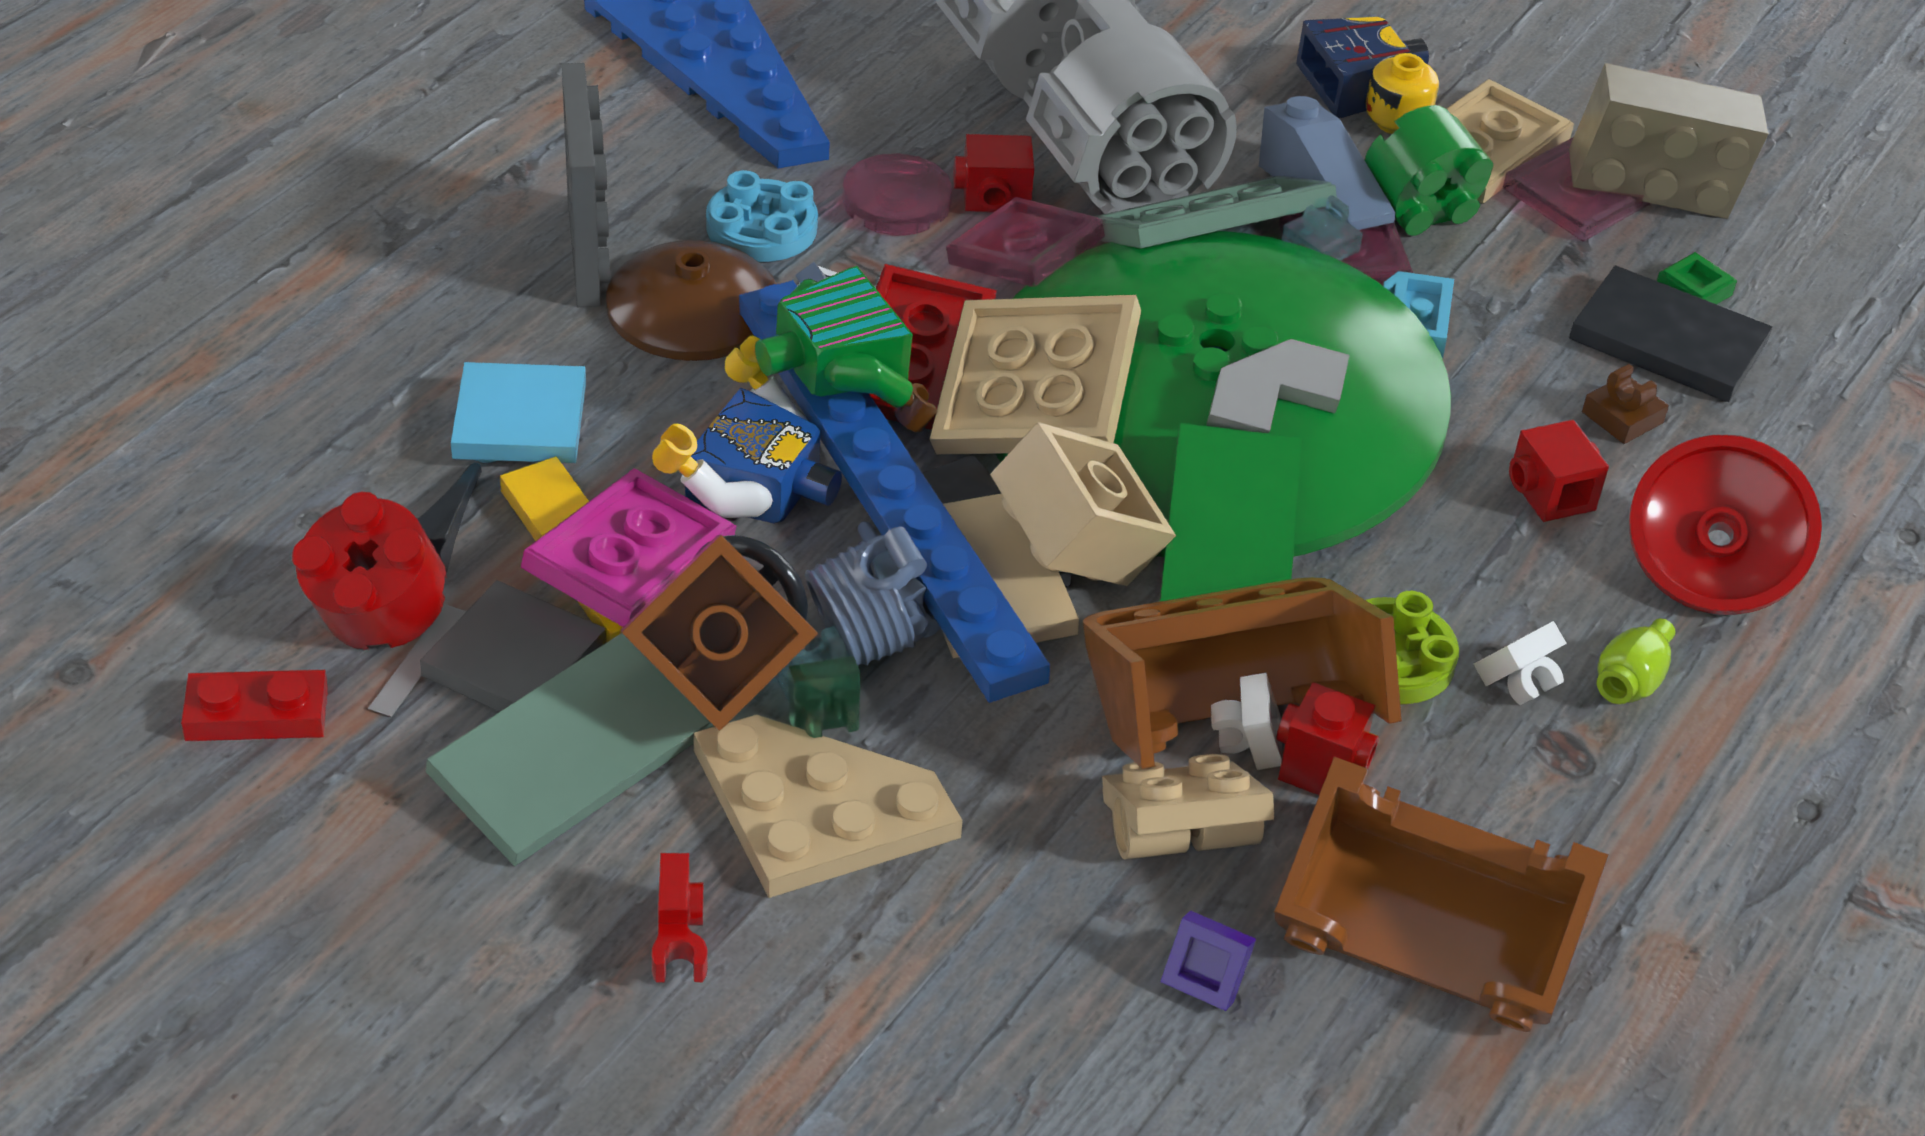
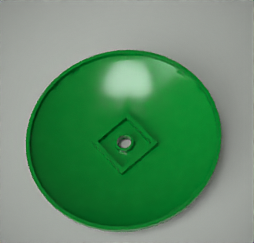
(1249, 297)

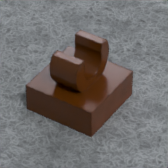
(1625, 406)

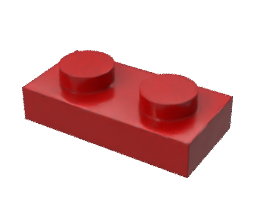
(255, 705)

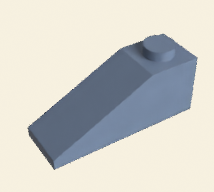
(1313, 144)

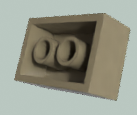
(1668, 140)

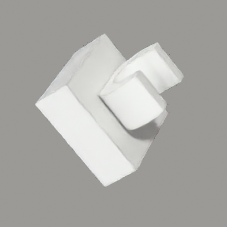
(1523, 659)
(1250, 722)

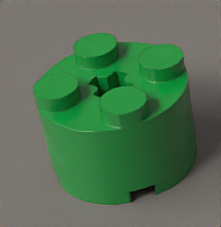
(1430, 169)

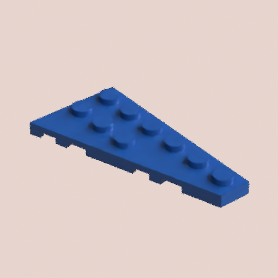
(730, 63)

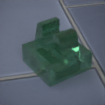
(825, 695)

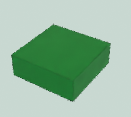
(1699, 278)

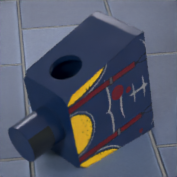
(1342, 54)

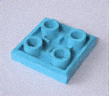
(518, 412)

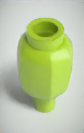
(1635, 662)

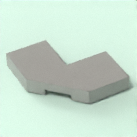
(1288, 371)

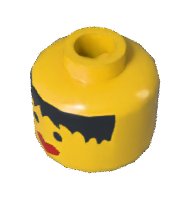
(1399, 87)

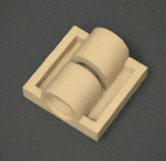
(1204, 802)

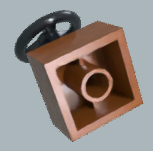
(723, 625)

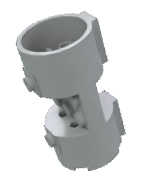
(1105, 94)

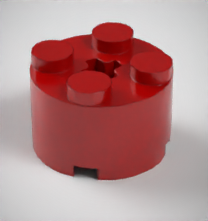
(371, 572)

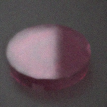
(897, 193)

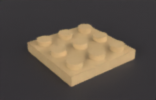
(1034, 364)

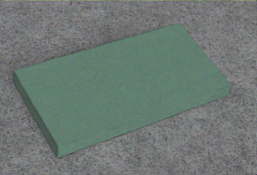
(1214, 210)
(566, 748)

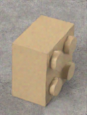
(1081, 505)

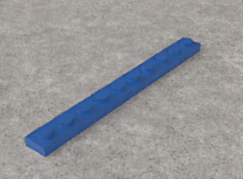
(897, 494)

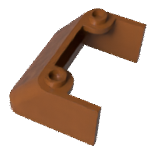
(1186, 653)

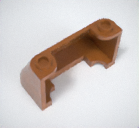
(1437, 899)

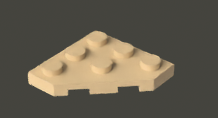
(819, 804)

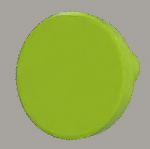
(1424, 646)

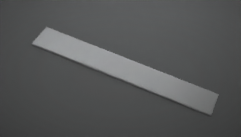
(410, 670)

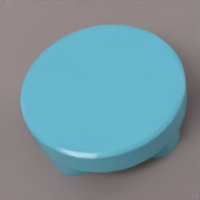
(763, 216)

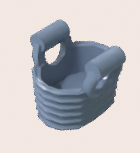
(866, 608)

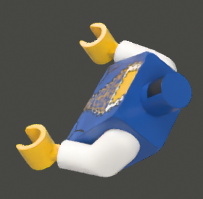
(754, 453)

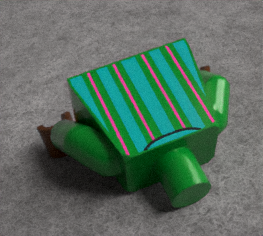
(846, 340)

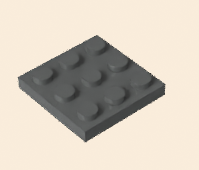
(585, 184)

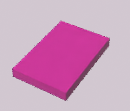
(623, 545)

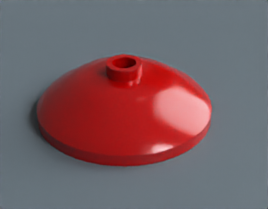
(1731, 488)

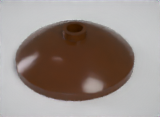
(684, 299)

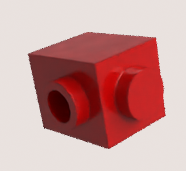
(994, 170)
(1558, 470)
(1324, 728)

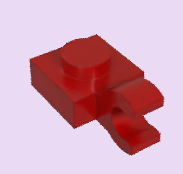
(678, 908)

